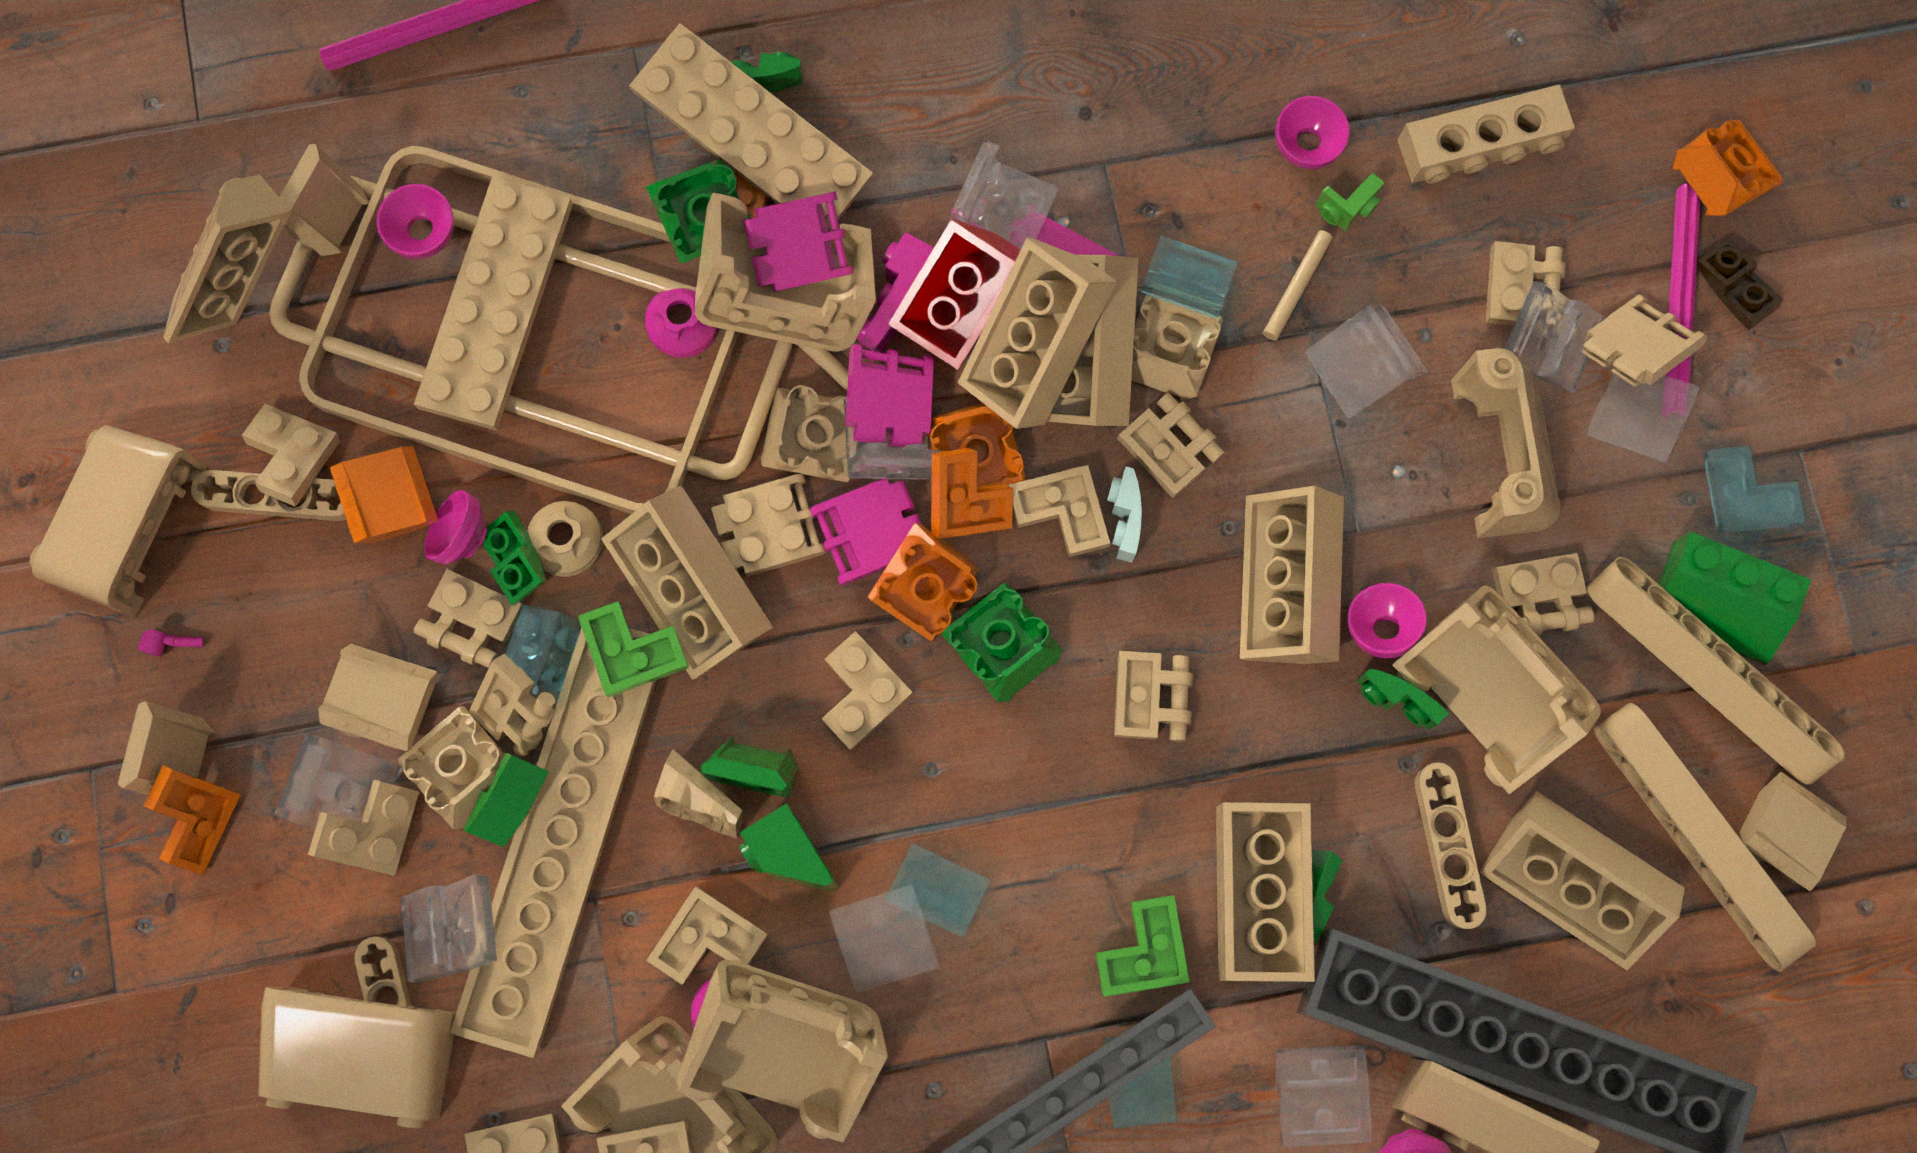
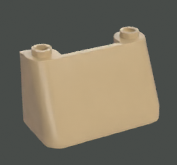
(810, 315)
(1506, 388)
(112, 516)
(1502, 687)
(784, 1046)
(354, 1055)
(640, 1090)

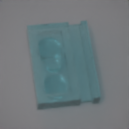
(1189, 276)
(944, 889)
(1146, 1099)

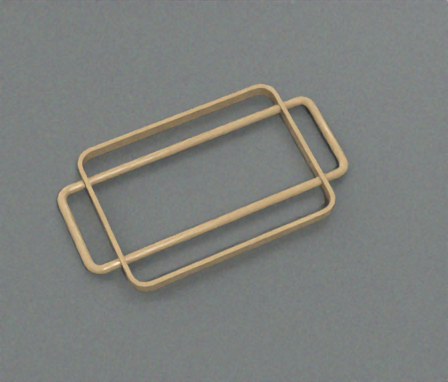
(323, 340)

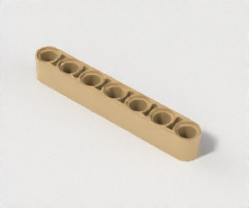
(1715, 671)
(1705, 837)

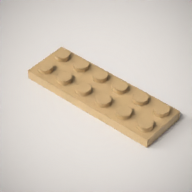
(746, 125)
(494, 303)

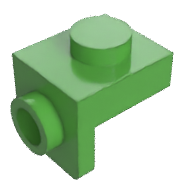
(1344, 212)

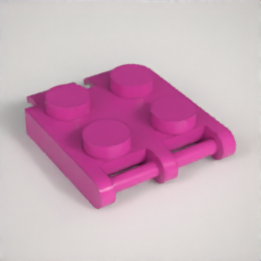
(796, 243)
(889, 397)
(867, 527)

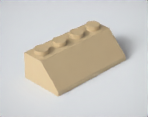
(227, 258)
(1036, 333)
(1102, 376)
(1292, 576)
(686, 580)
(1583, 881)
(1264, 892)
(1480, 1115)

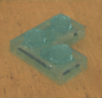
(1739, 501)

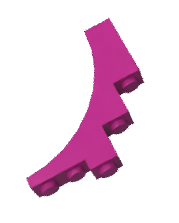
(906, 259)

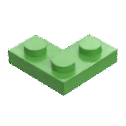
(625, 661)
(1157, 957)

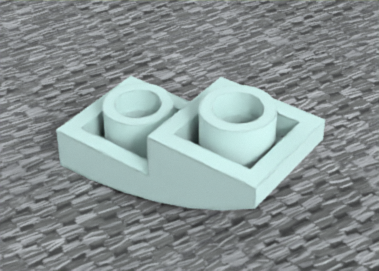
(1127, 505)

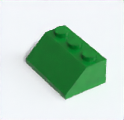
(1735, 594)
(785, 851)

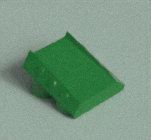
(684, 202)
(1003, 642)
(752, 768)

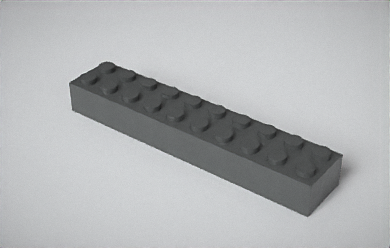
(1525, 1048)

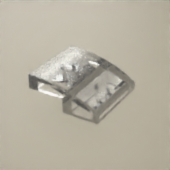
(1552, 336)
(1644, 416)
(448, 929)
(884, 938)
(1323, 1096)

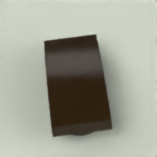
(1737, 286)

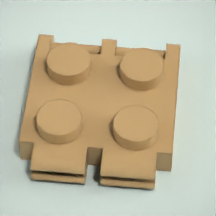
(1639, 345)
(767, 526)

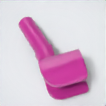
(154, 641)

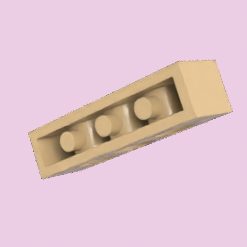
(1540, 110)

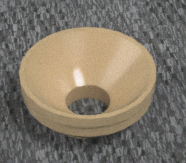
(580, 551)

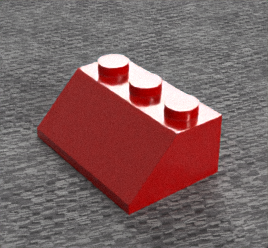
(956, 291)

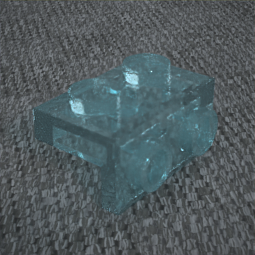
(544, 647)

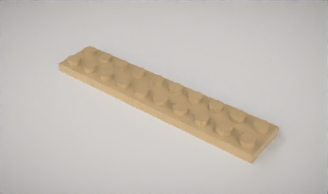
(553, 859)

